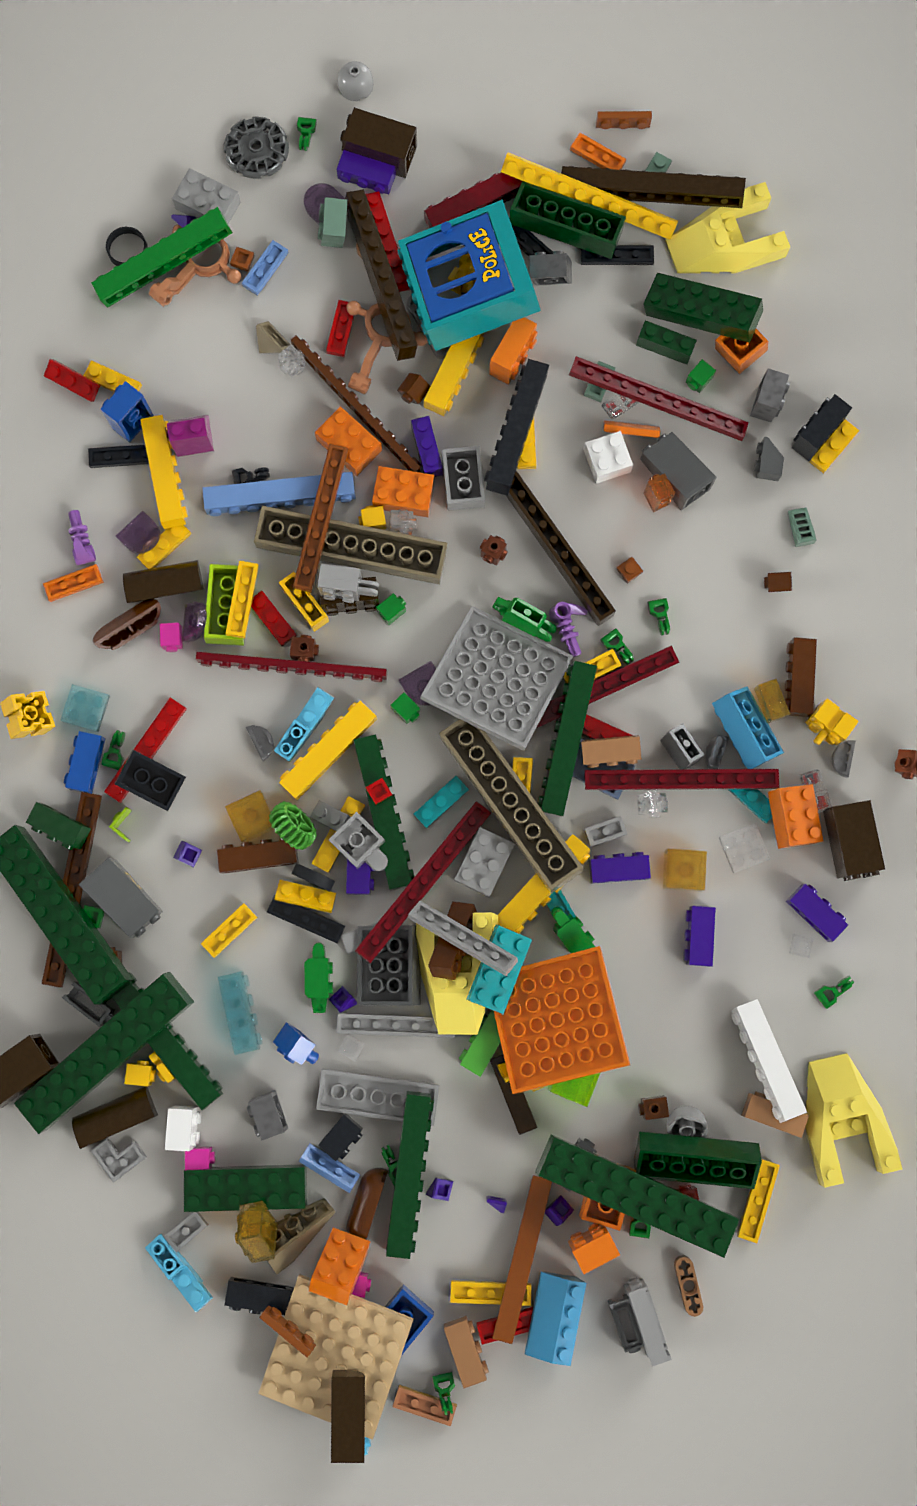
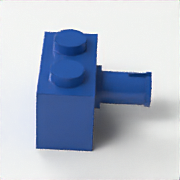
(295, 1045)

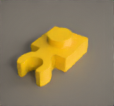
(163, 1072)

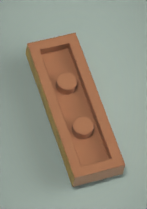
(422, 1405)

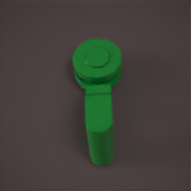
(305, 142)
(665, 626)
(627, 655)
(117, 739)
(846, 984)
(387, 1153)
(639, 1232)
(445, 1405)

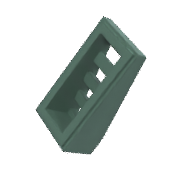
(811, 539)

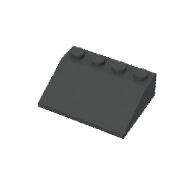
(394, 972)

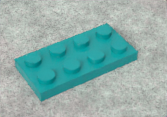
(491, 987)

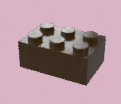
(366, 603)

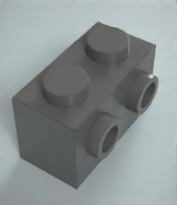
(682, 747)

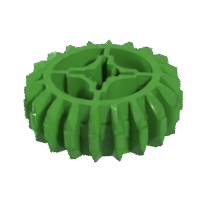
(292, 825)

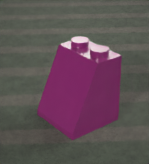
(190, 435)

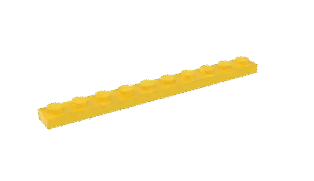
(562, 184)

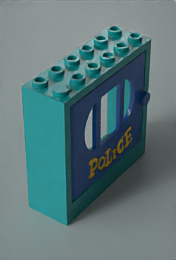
(491, 298)

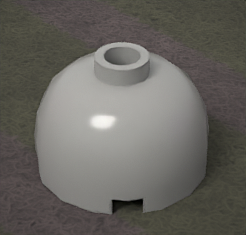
(355, 81)
(687, 1122)

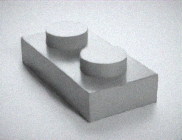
(329, 816)
(605, 831)
(186, 1231)

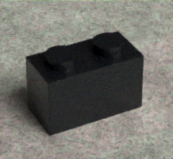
(340, 1137)

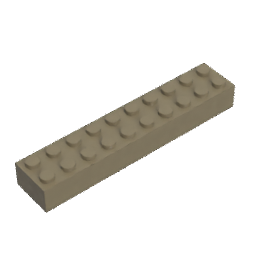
(355, 545)
(512, 804)

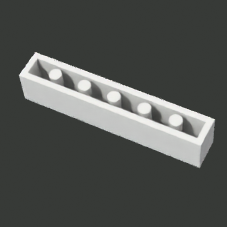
(768, 1061)

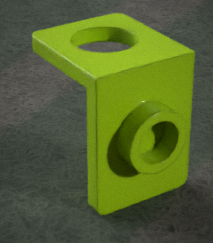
(117, 820)

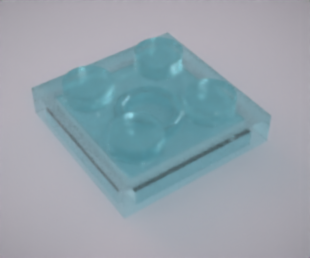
(85, 708)

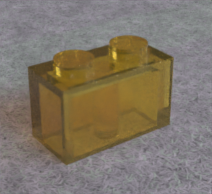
(771, 701)

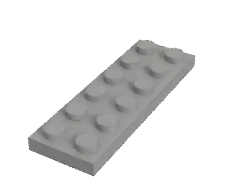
(369, 1095)

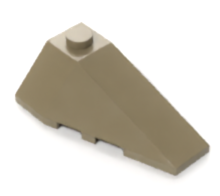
(297, 1232)

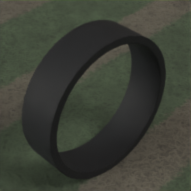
(120, 231)
(313, 877)

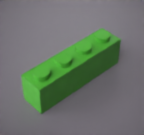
(482, 1046)

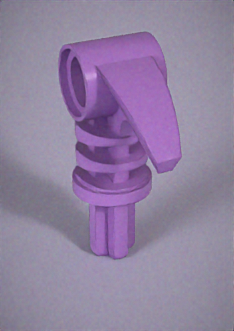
(82, 551)
(565, 626)

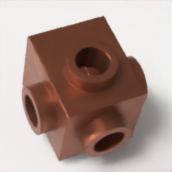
(490, 555)
(301, 643)
(906, 763)

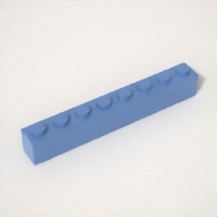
(271, 493)

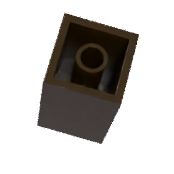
(380, 139)
(854, 840)
(24, 1067)

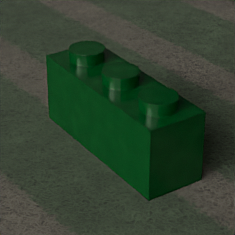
(666, 342)
(57, 826)

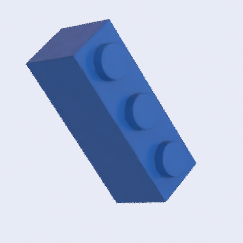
(84, 762)

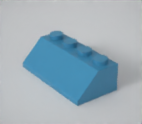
(747, 728)
(555, 1318)

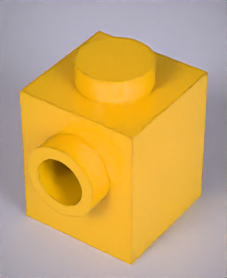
(373, 517)
(140, 1073)

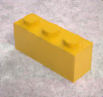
(304, 603)

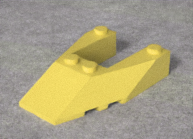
(715, 241)
(448, 997)
(840, 1108)

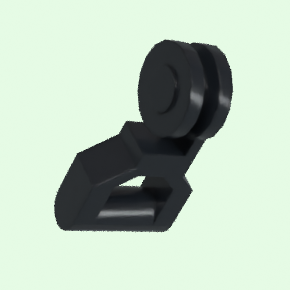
(260, 475)

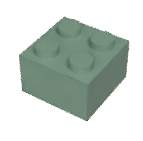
(333, 224)

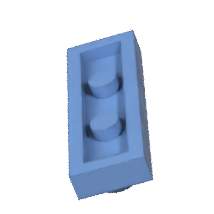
(265, 267)
(329, 1168)

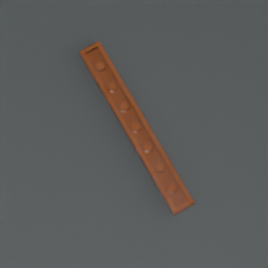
(320, 518)
(522, 1260)

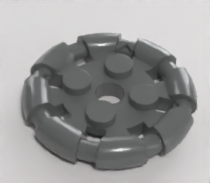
(259, 156)

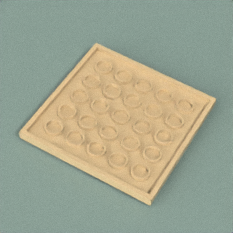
(346, 1338)

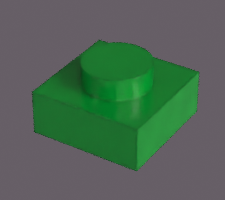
(95, 914)

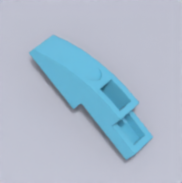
(304, 724)
(180, 1272)

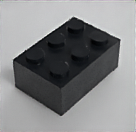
(821, 426)
(150, 780)

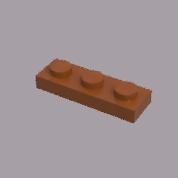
(623, 119)
(288, 1330)

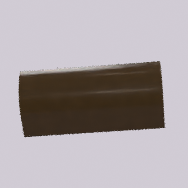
(162, 581)
(113, 1117)
(347, 1416)

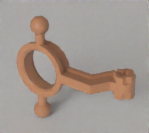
(171, 286)
(360, 381)

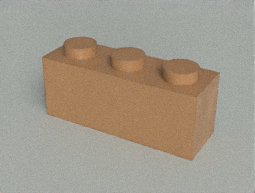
(611, 751)
(760, 1110)
(466, 1351)

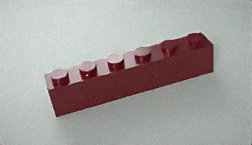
(483, 193)

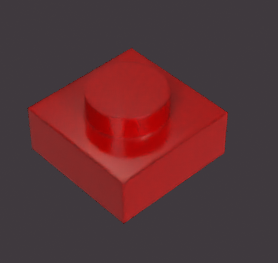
(379, 791)

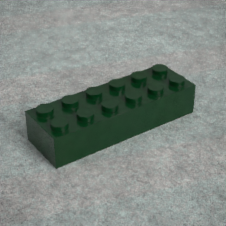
(566, 219)
(703, 307)
(697, 1160)
(239, 1185)

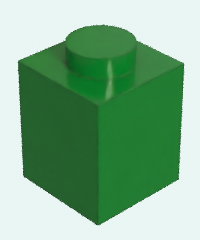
(700, 376)
(391, 608)
(406, 708)

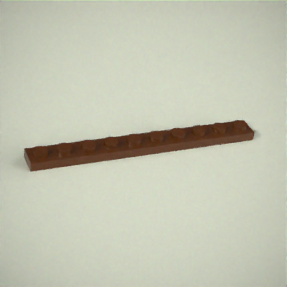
(352, 402)
(74, 874)

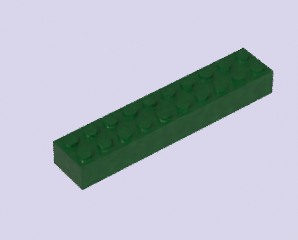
(61, 917)
(104, 1052)
(637, 1196)

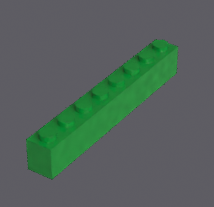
(161, 257)

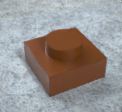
(242, 259)
(629, 569)

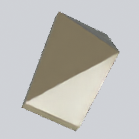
(270, 339)

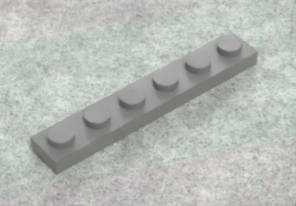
(463, 938)
(387, 1025)

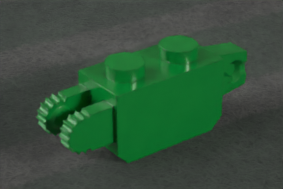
(525, 617)
(570, 931)
(317, 978)

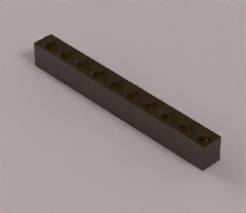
(663, 186)
(380, 275)
(560, 551)

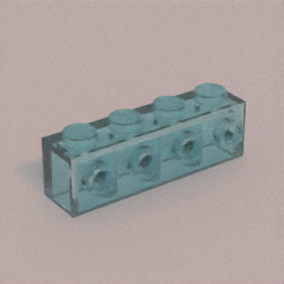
(239, 1012)

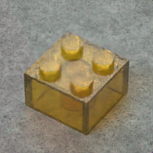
(250, 816)
(684, 870)
(256, 1232)

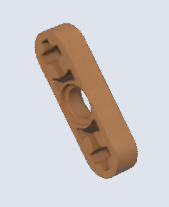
(687, 1301)

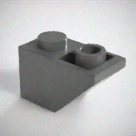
(770, 461)

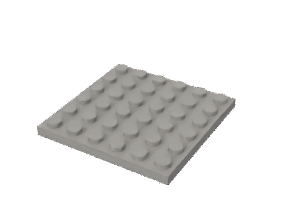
(497, 678)

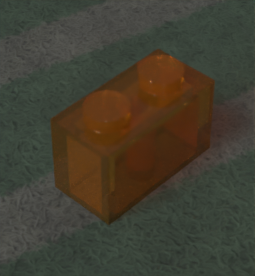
(659, 492)

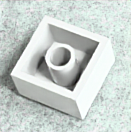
(608, 457)
(182, 1128)

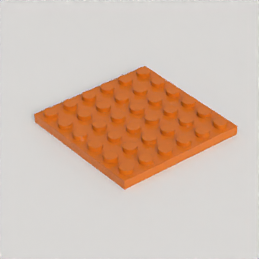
(561, 1022)

